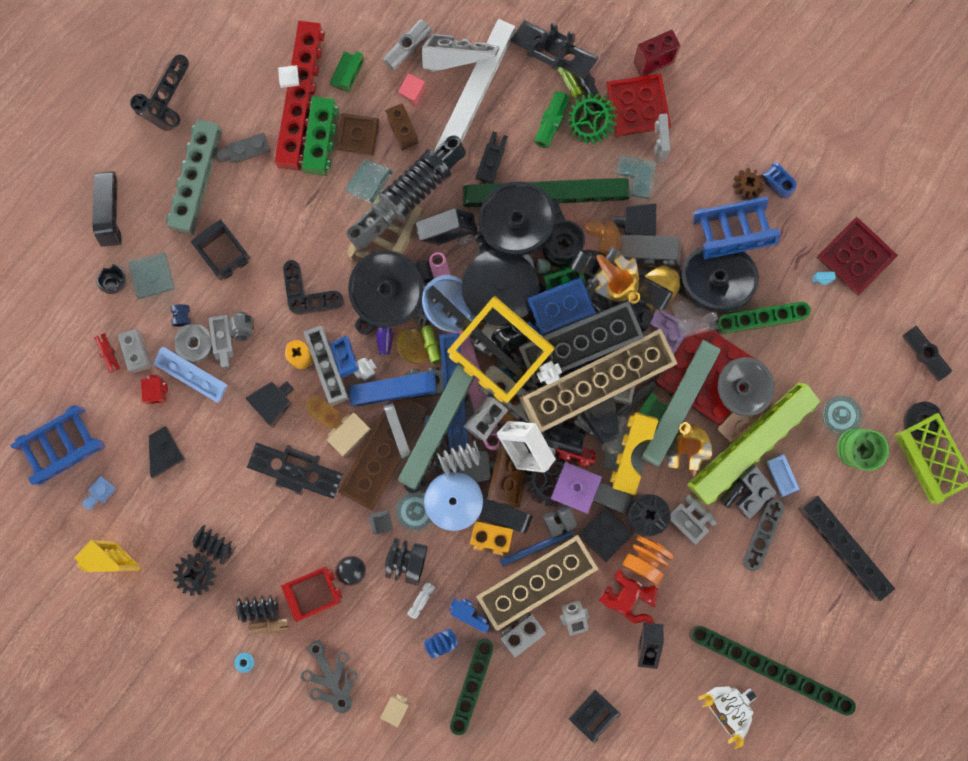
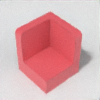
(412, 88)

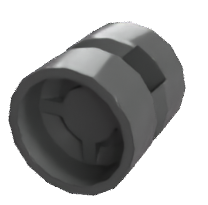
(566, 518)

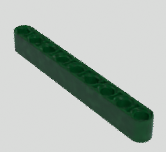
(563, 191)
(781, 671)

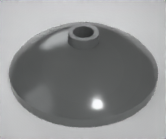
(756, 383)

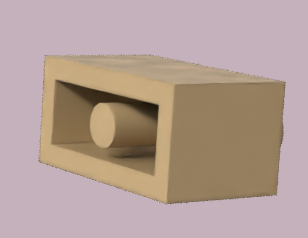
(348, 434)

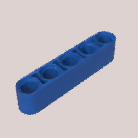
(392, 389)

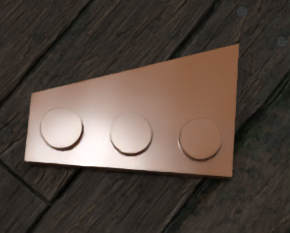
(735, 425)

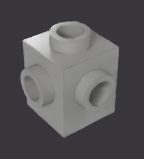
(575, 614)

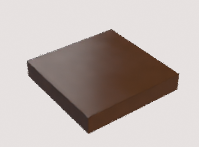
(357, 134)

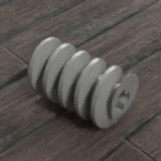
(459, 458)

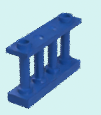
(732, 244)
(57, 464)

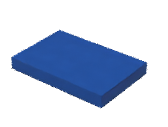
(561, 305)

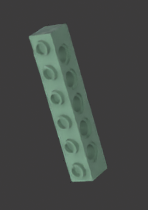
(199, 131)

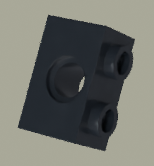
(650, 645)

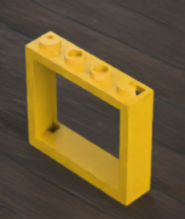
(472, 370)

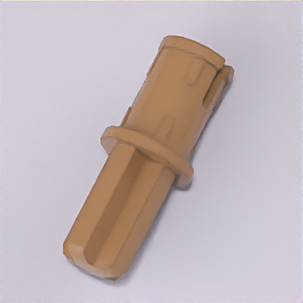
(269, 626)

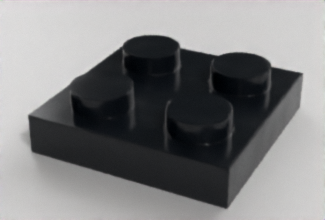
(605, 534)

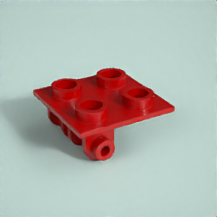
(583, 461)

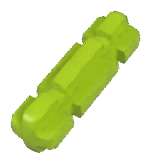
(571, 82)

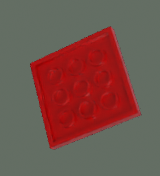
(708, 399)

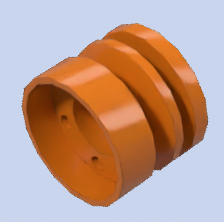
(648, 560)

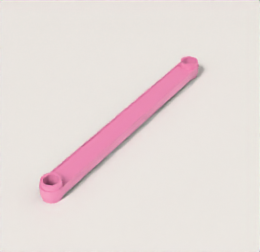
(466, 349)

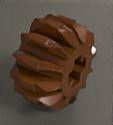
(747, 176)

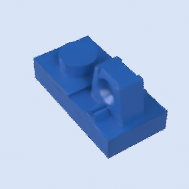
(344, 356)

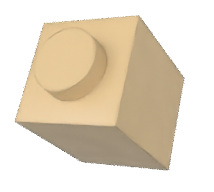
(395, 710)

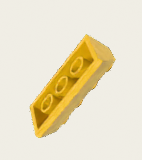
(105, 557)

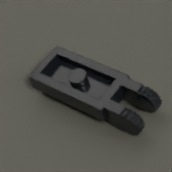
(491, 160)

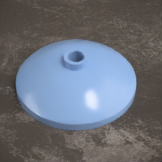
(452, 289)
(468, 499)

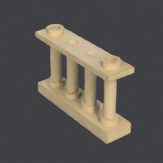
(404, 233)

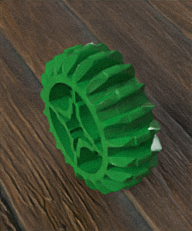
(584, 105)

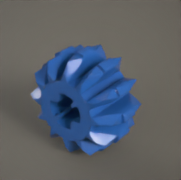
(441, 643)

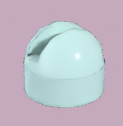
(543, 266)

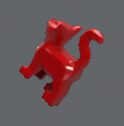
(628, 596)

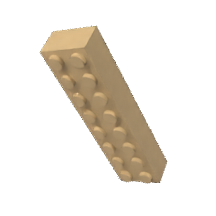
(598, 380)

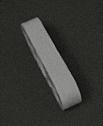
(397, 430)

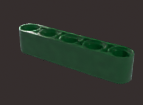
(465, 694)

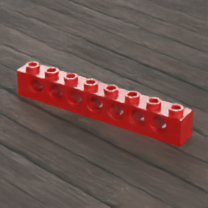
(305, 32)

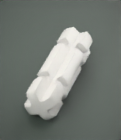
(421, 600)

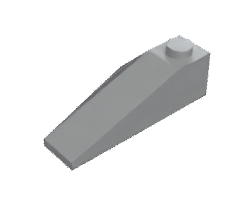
(445, 52)

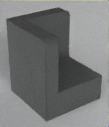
(380, 522)

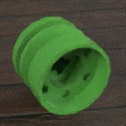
(872, 452)

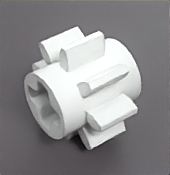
(366, 369)
(549, 372)

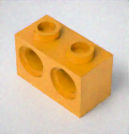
(492, 532)

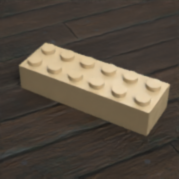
(537, 583)

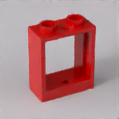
(293, 602)

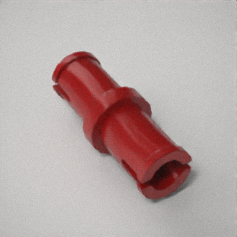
(107, 353)

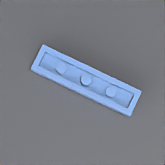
(190, 374)

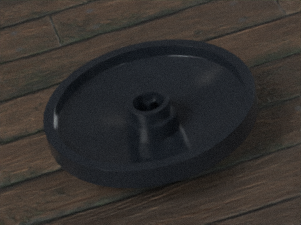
(517, 218)
(503, 276)
(720, 281)
(386, 288)

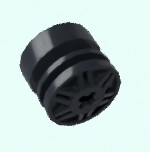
(568, 234)
(637, 513)
(406, 561)

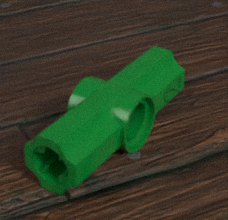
(551, 119)

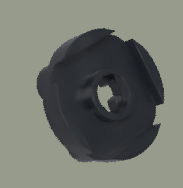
(916, 412)

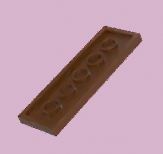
(381, 454)

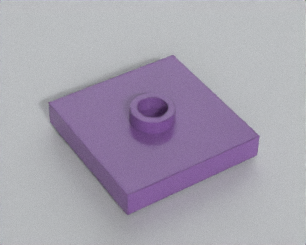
(576, 487)

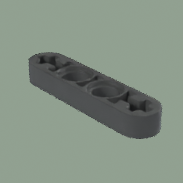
(766, 536)

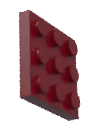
(857, 256)

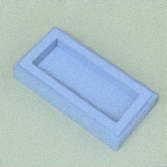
(782, 475)

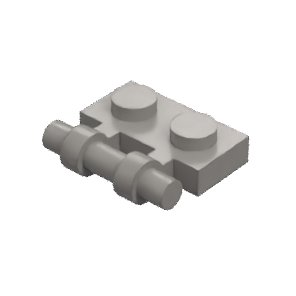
(688, 524)

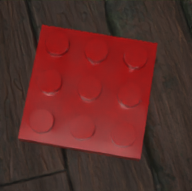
(637, 103)

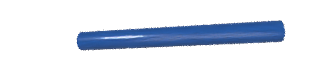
(535, 548)

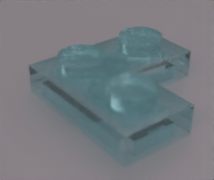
(641, 171)

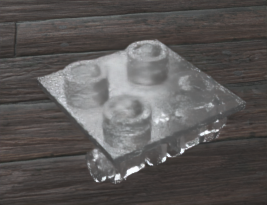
(692, 318)

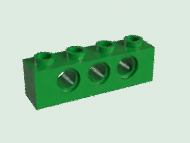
(320, 107)

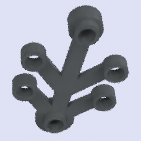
(331, 679)

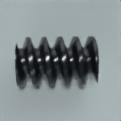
(213, 545)
(257, 609)

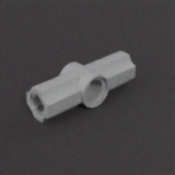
(399, 53)

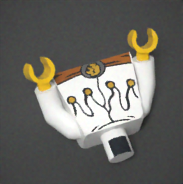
(731, 710)

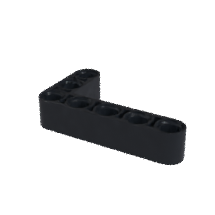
(649, 291)

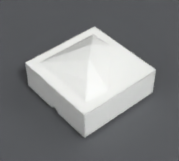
(288, 76)

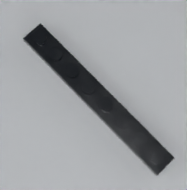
(478, 336)

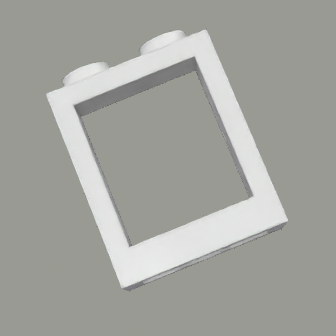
(512, 437)

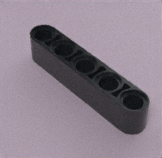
(503, 515)

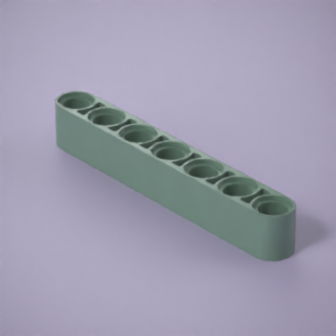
(680, 403)
(436, 428)

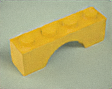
(641, 428)

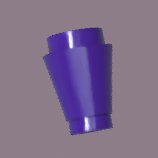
(384, 340)

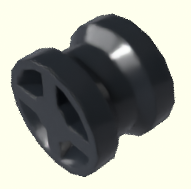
(137, 103)

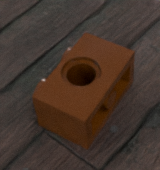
(402, 126)

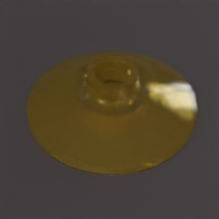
(412, 338)

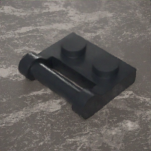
(590, 711)

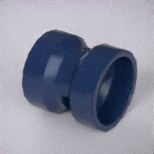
(180, 315)

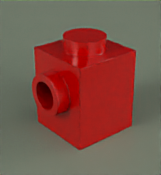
(153, 389)

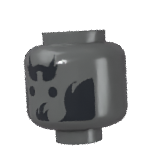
(241, 326)

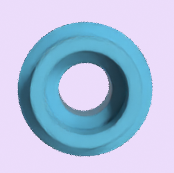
(250, 662)

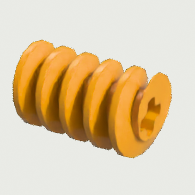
(298, 347)

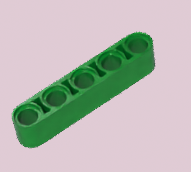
(771, 314)

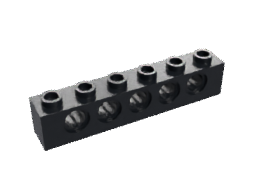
(846, 548)

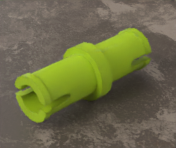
(431, 345)

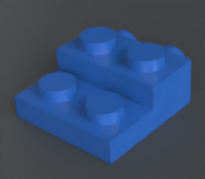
(463, 611)

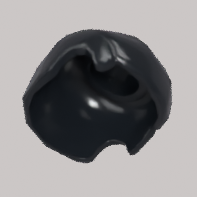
(111, 279)
(350, 570)

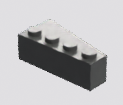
(653, 250)

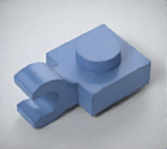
(100, 491)

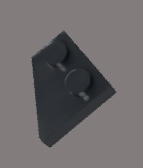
(603, 420)
(163, 452)

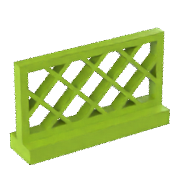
(919, 464)

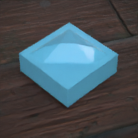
(823, 278)

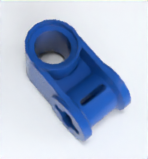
(776, 177)

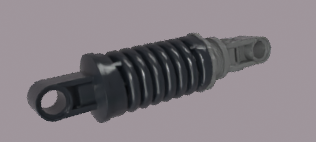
(407, 190)

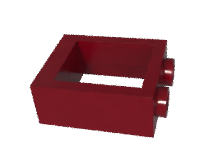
(658, 49)

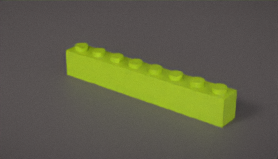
(753, 443)

